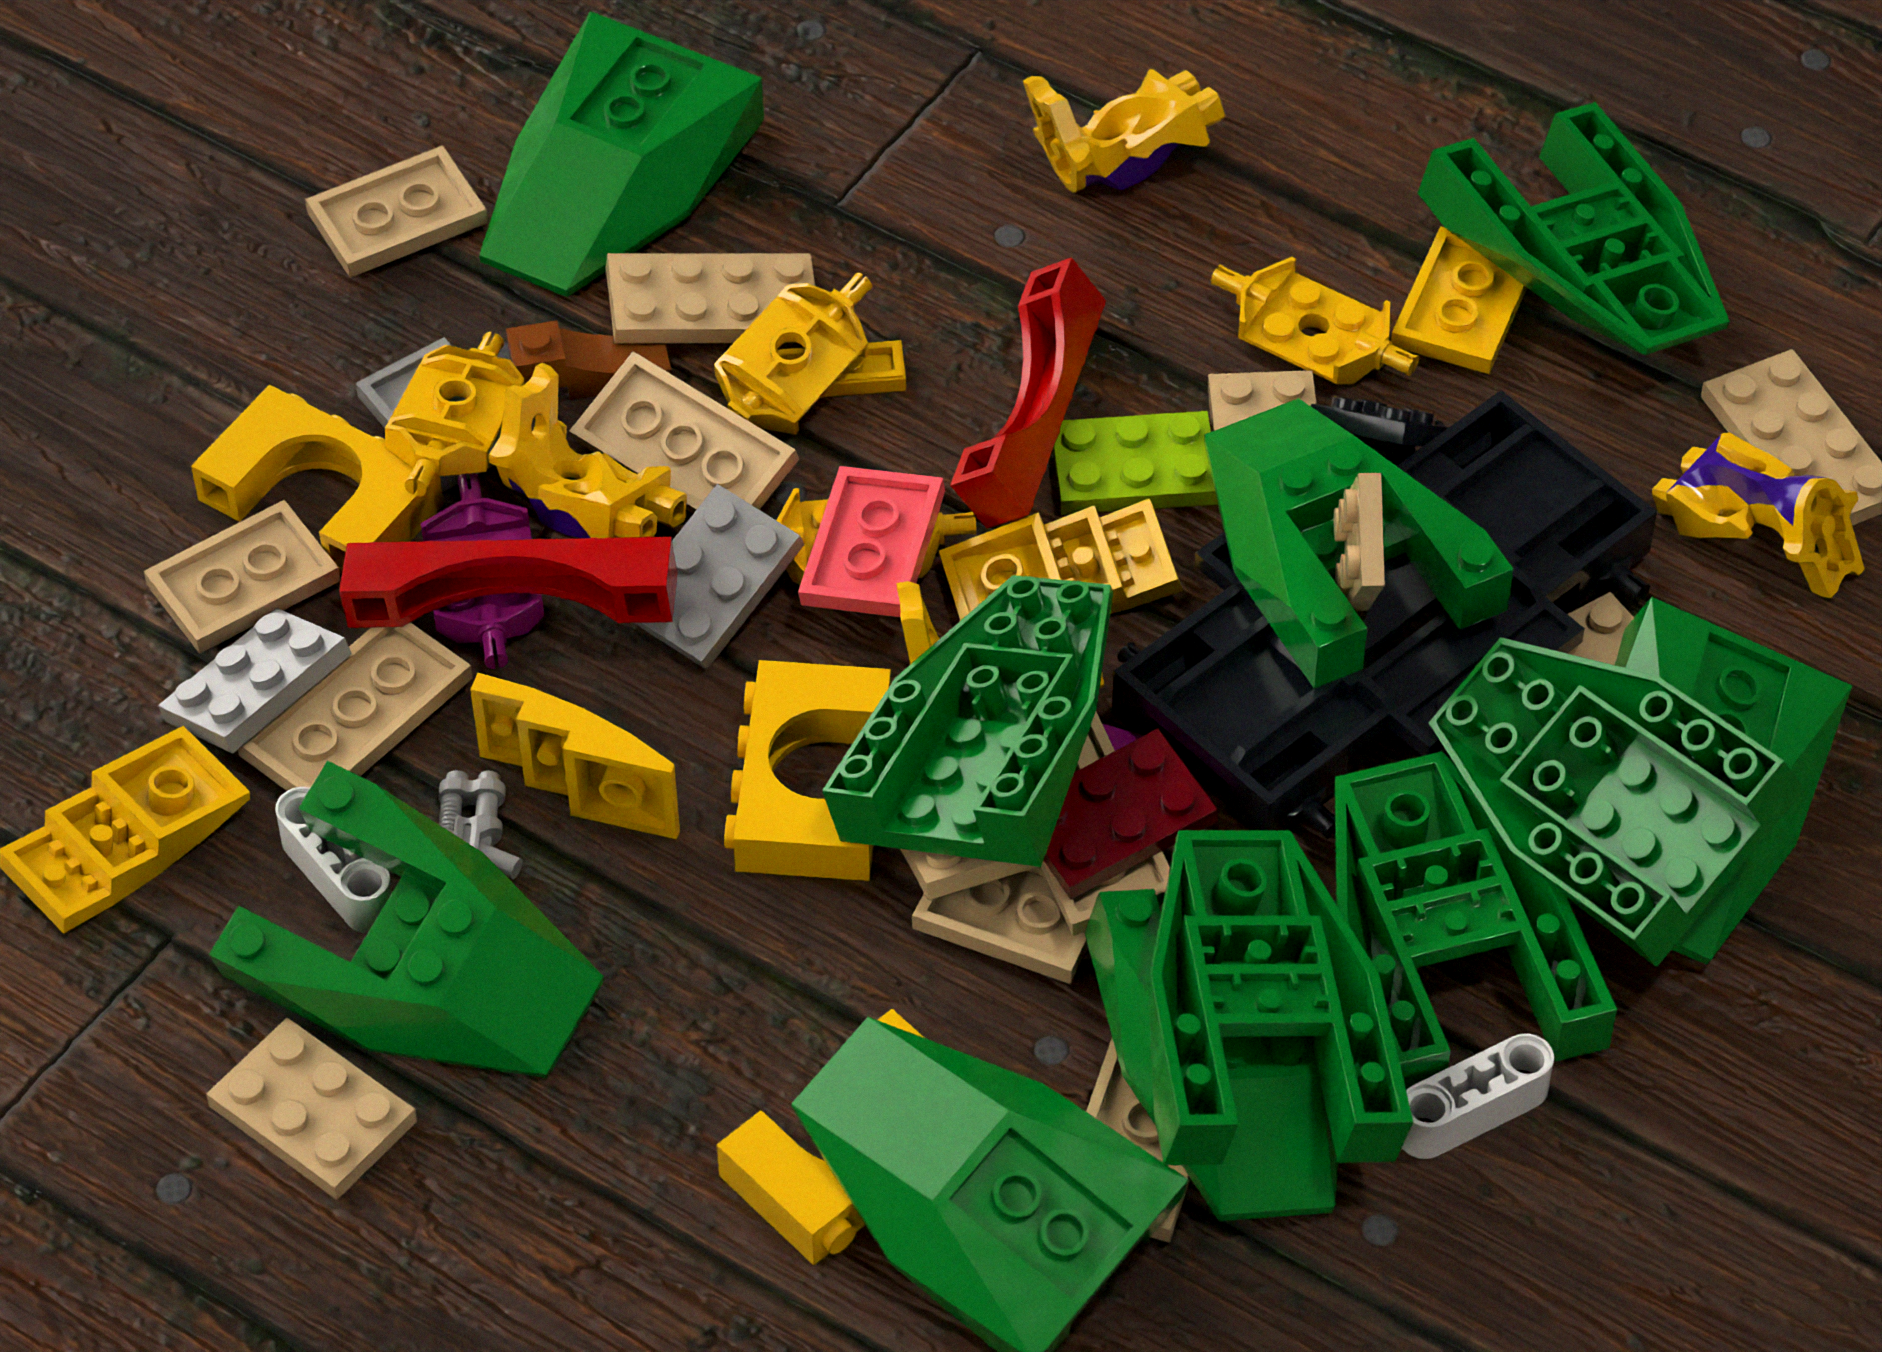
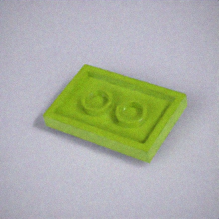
(1133, 459)

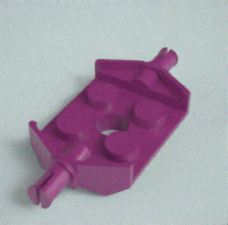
(486, 617)

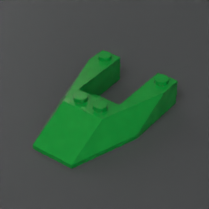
(1606, 253)
(1277, 502)
(1436, 883)
(1264, 952)
(451, 964)
(1283, 1143)

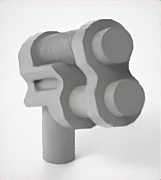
(484, 828)

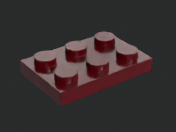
(1124, 813)

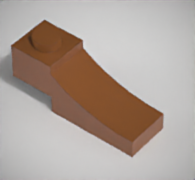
(580, 359)

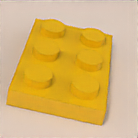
(1458, 306)

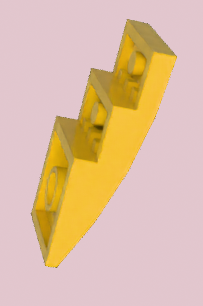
(1111, 549)
(577, 755)
(124, 828)

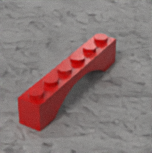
(1057, 326)
(404, 580)

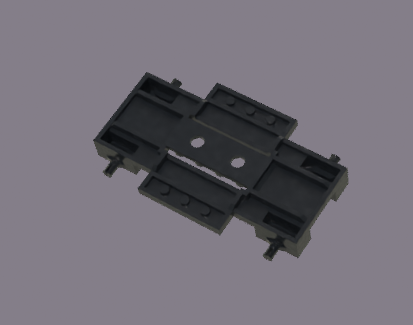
(1256, 720)

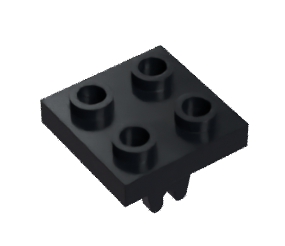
(1400, 428)

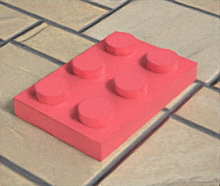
(871, 540)

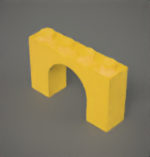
(286, 436)
(788, 710)
(791, 1185)

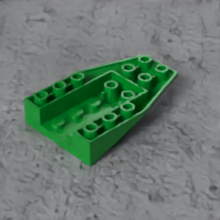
(616, 153)
(1763, 696)
(981, 729)
(1613, 786)
(982, 1182)

